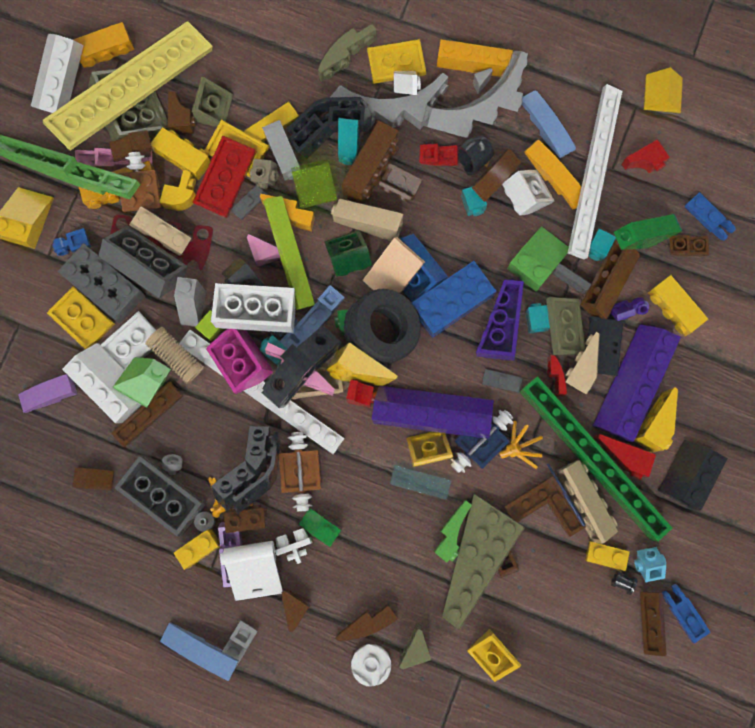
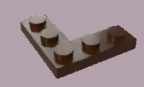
(545, 493)

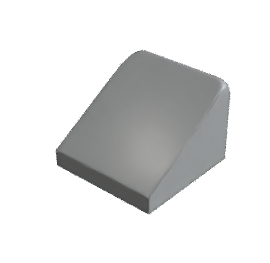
(481, 79)

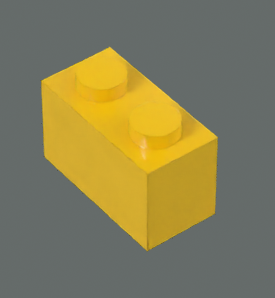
(197, 549)

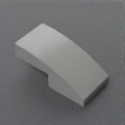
(240, 641)

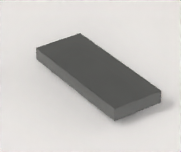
(248, 203)
(502, 381)

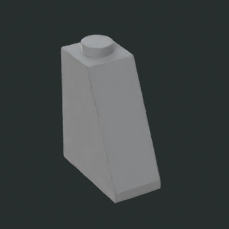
(281, 148)
(189, 301)

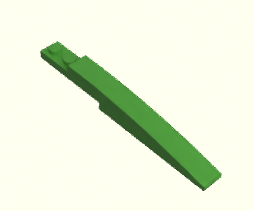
(67, 168)

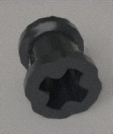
(624, 582)

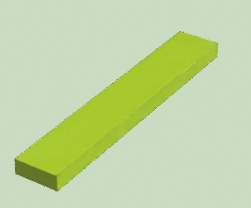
(288, 251)

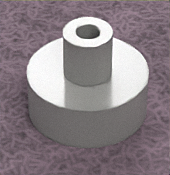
(172, 464)
(209, 521)

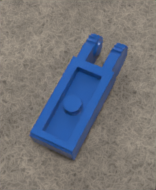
(709, 216)
(686, 615)

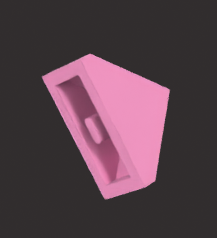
(262, 251)

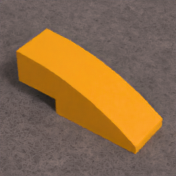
(299, 218)

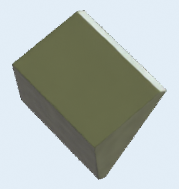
(211, 103)
(415, 650)

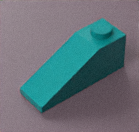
(348, 140)

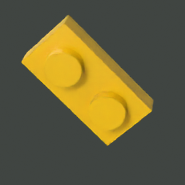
(607, 556)

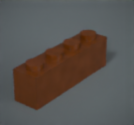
(609, 281)

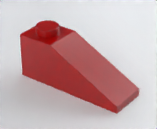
(630, 458)

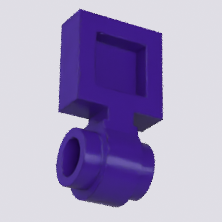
(625, 309)

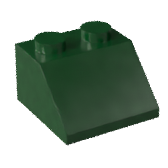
(348, 253)

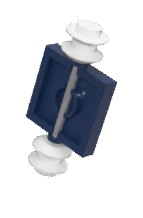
(482, 449)

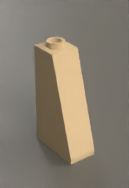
(368, 219)

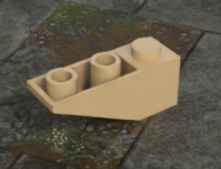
(586, 369)

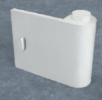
(252, 570)

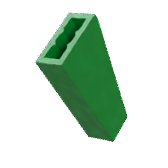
(647, 232)

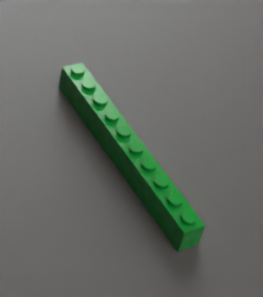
(596, 460)

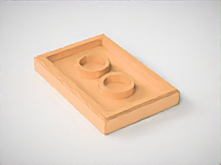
(394, 267)

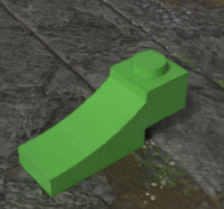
(448, 547)

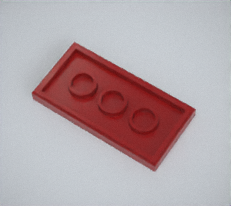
(224, 176)

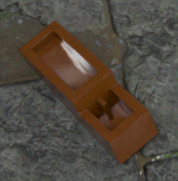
(496, 174)
(368, 624)

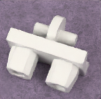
(284, 546)

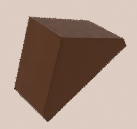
(93, 479)
(294, 609)

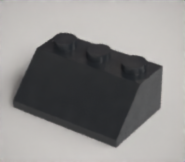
(692, 475)

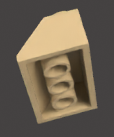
(587, 501)

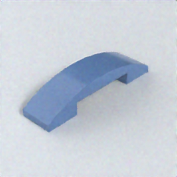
(315, 318)

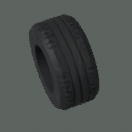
(398, 311)

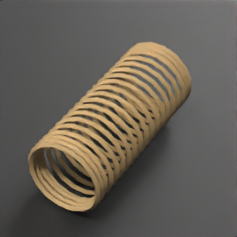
(177, 354)

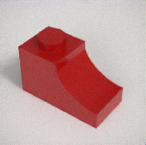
(649, 158)
(360, 394)

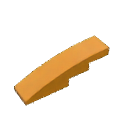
(555, 172)

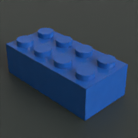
(453, 299)

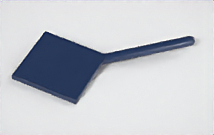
(567, 497)

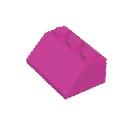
(239, 359)

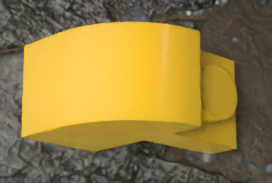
(179, 197)

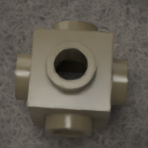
(264, 173)

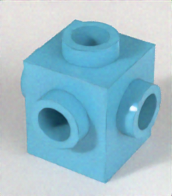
(651, 564)

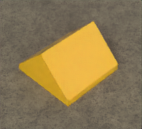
(663, 91)
(428, 448)
(493, 656)

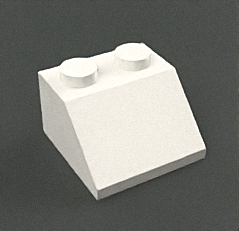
(527, 192)

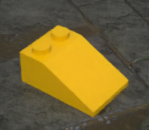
(24, 217)
(356, 365)
(659, 424)

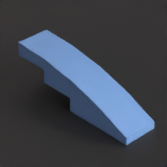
(549, 125)
(199, 651)

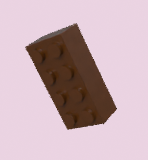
(371, 163)

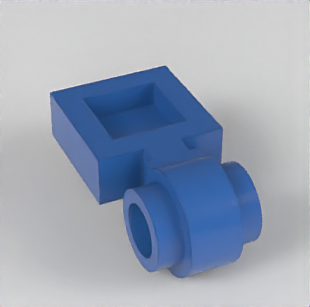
(74, 241)

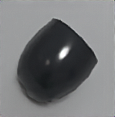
(475, 150)

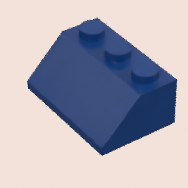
(427, 276)

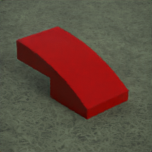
(439, 156)
(555, 370)

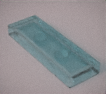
(420, 482)

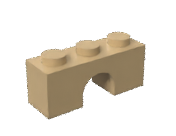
(160, 230)

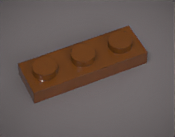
(653, 623)

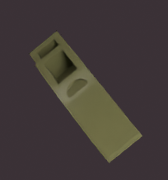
(339, 54)

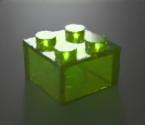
(314, 183)

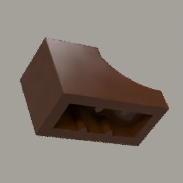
(179, 118)
(133, 142)

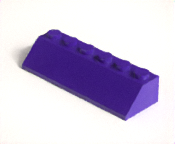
(636, 382)
(433, 412)

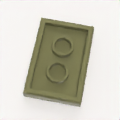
(565, 326)

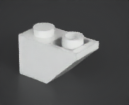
(406, 82)

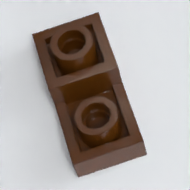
(689, 246)

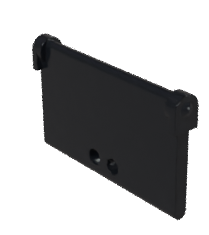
(609, 351)

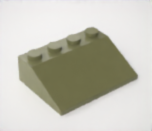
(141, 117)

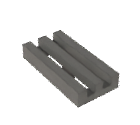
(571, 279)

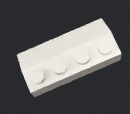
(56, 73)
(253, 308)
(96, 374)

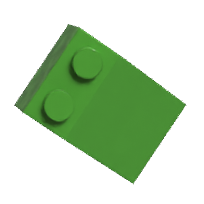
(538, 258)

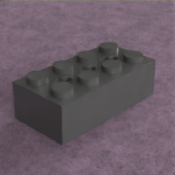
(142, 261)
(102, 295)
(148, 499)

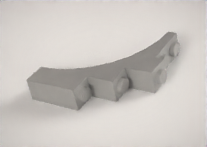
(409, 107)
(484, 109)

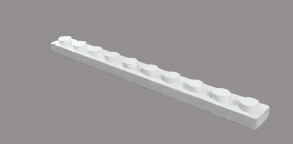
(594, 172)
(291, 413)

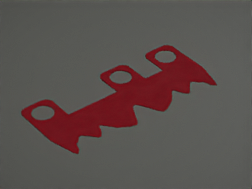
(195, 250)

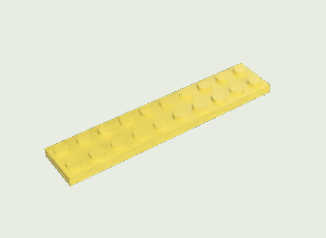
(127, 86)

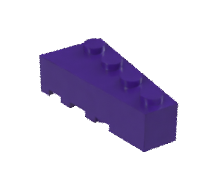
(502, 328)

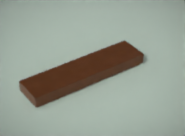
(144, 417)

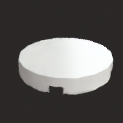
(371, 665)

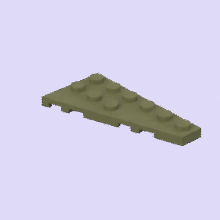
(483, 549)

